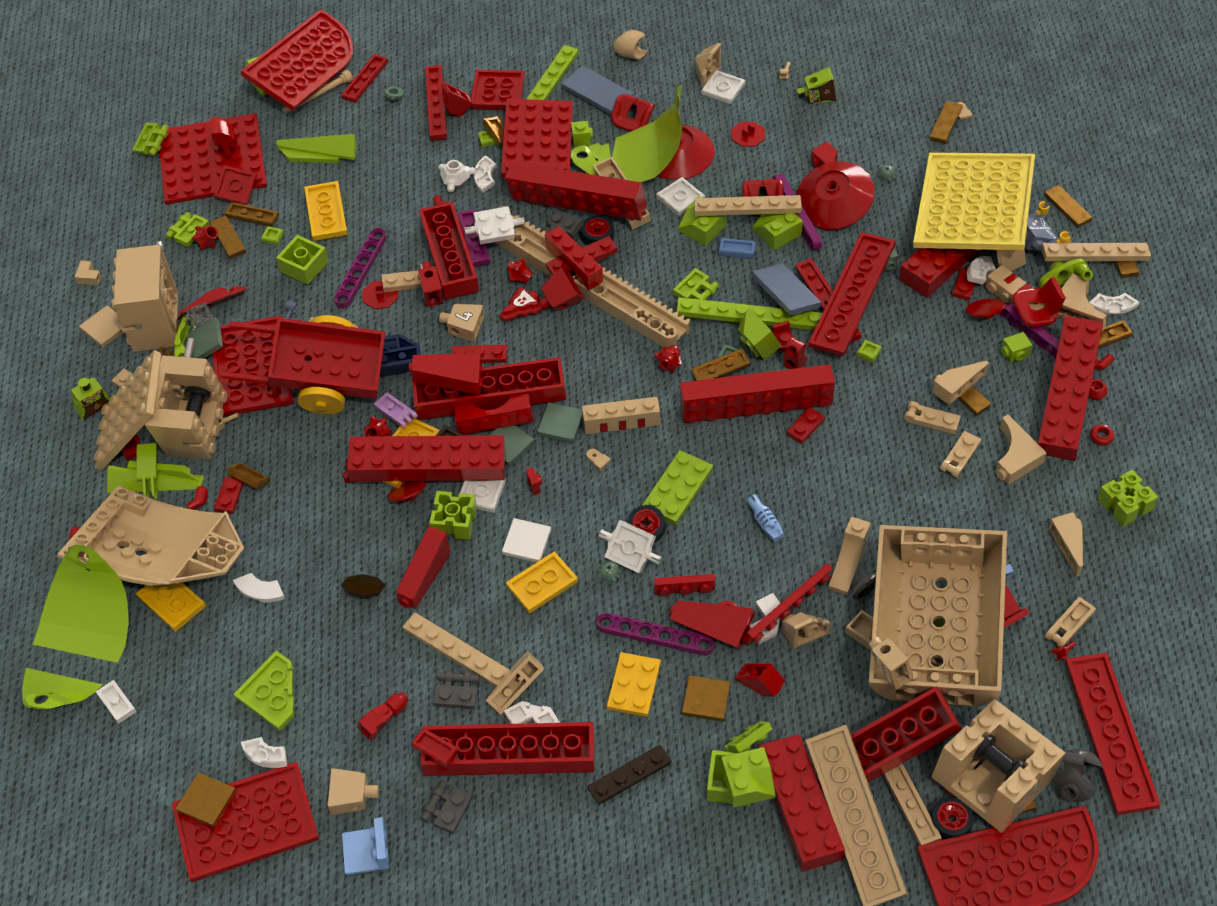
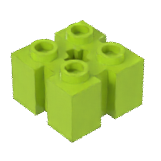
(1127, 498)
(454, 514)

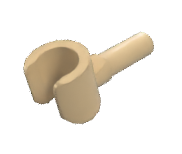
(784, 73)
(221, 424)

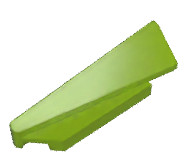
(319, 149)
(169, 478)

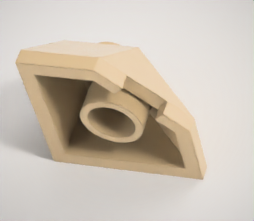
(708, 63)
(804, 628)

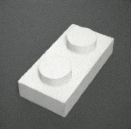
(116, 701)

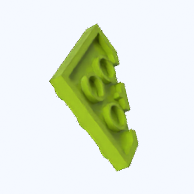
(270, 691)

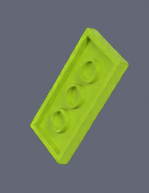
(679, 486)

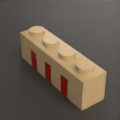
(1005, 283)
(621, 415)

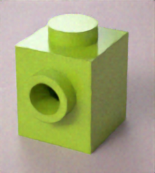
(581, 133)
(1016, 347)

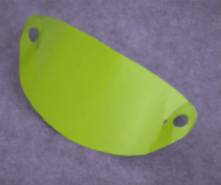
(641, 152)
(80, 616)

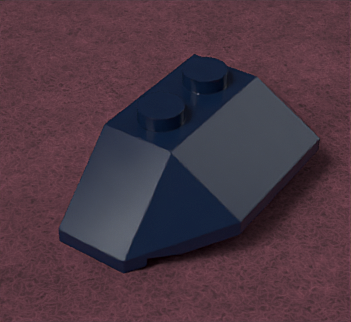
(398, 354)

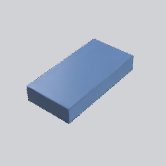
(737, 248)

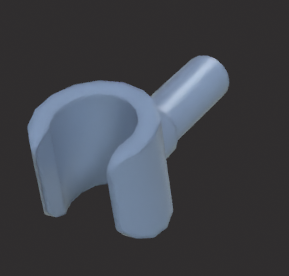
(291, 307)

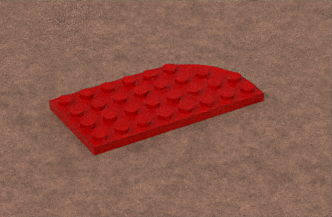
(302, 60)
(1025, 865)

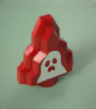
(521, 304)

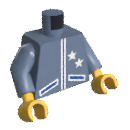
(1039, 231)

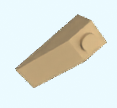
(958, 380)
(1069, 538)
(515, 682)

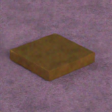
(706, 698)
(206, 800)

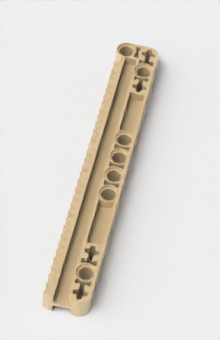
(611, 296)

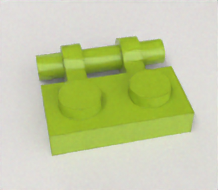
(145, 142)
(185, 228)
(693, 283)
(750, 735)

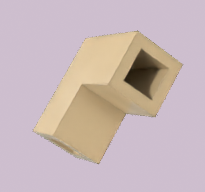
(86, 274)

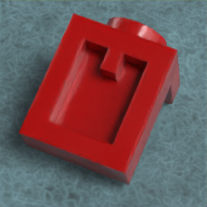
(782, 333)

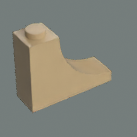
(1076, 302)
(1023, 452)
(850, 556)

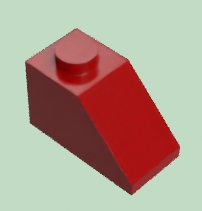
(455, 100)
(760, 678)

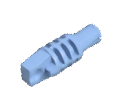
(765, 518)

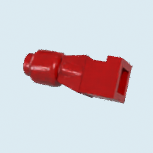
(382, 715)

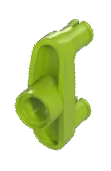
(1075, 266)

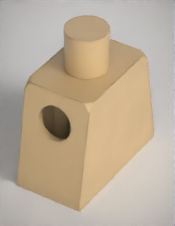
(349, 791)

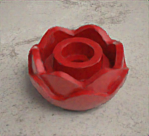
(1101, 391)

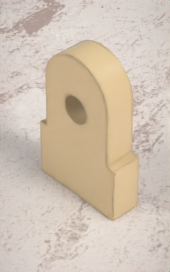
(965, 113)
(600, 460)

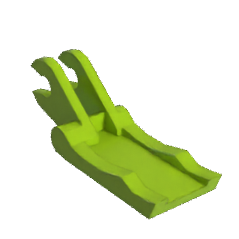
(180, 337)
(147, 467)

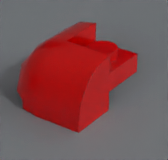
(223, 134)

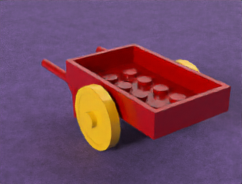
(340, 363)

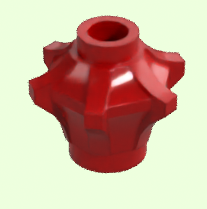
(205, 236)
(519, 271)
(669, 358)
(377, 427)

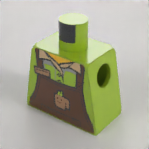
(819, 87)
(88, 397)

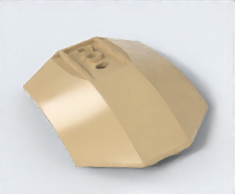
(176, 540)

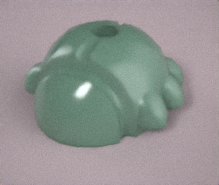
(394, 93)
(887, 173)
(609, 574)

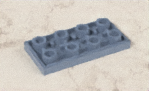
(594, 88)
(786, 289)

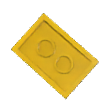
(541, 582)
(171, 603)
(634, 684)

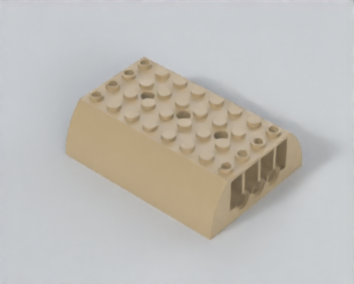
(970, 605)

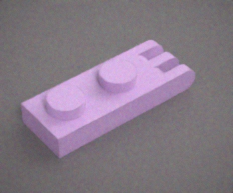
(395, 410)

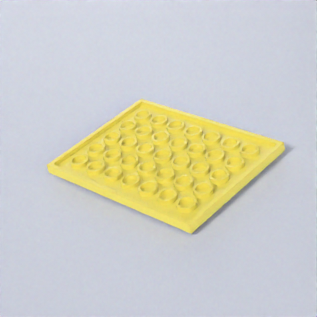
(975, 201)

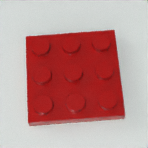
(495, 86)

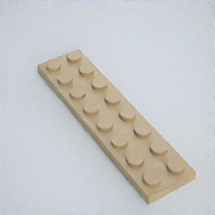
(856, 817)

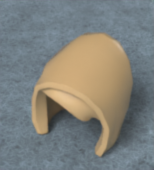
(627, 45)

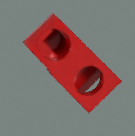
(794, 352)

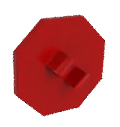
(748, 134)
(375, 296)
(985, 308)
(406, 491)

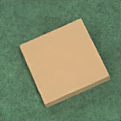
(102, 327)

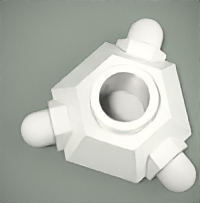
(455, 174)

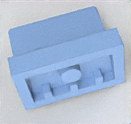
(366, 849)

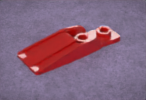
(213, 297)

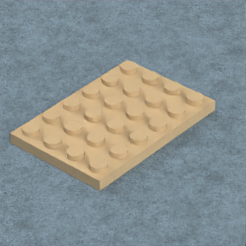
(127, 410)

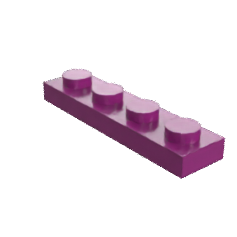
(477, 252)

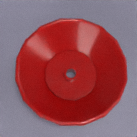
(692, 156)
(839, 206)

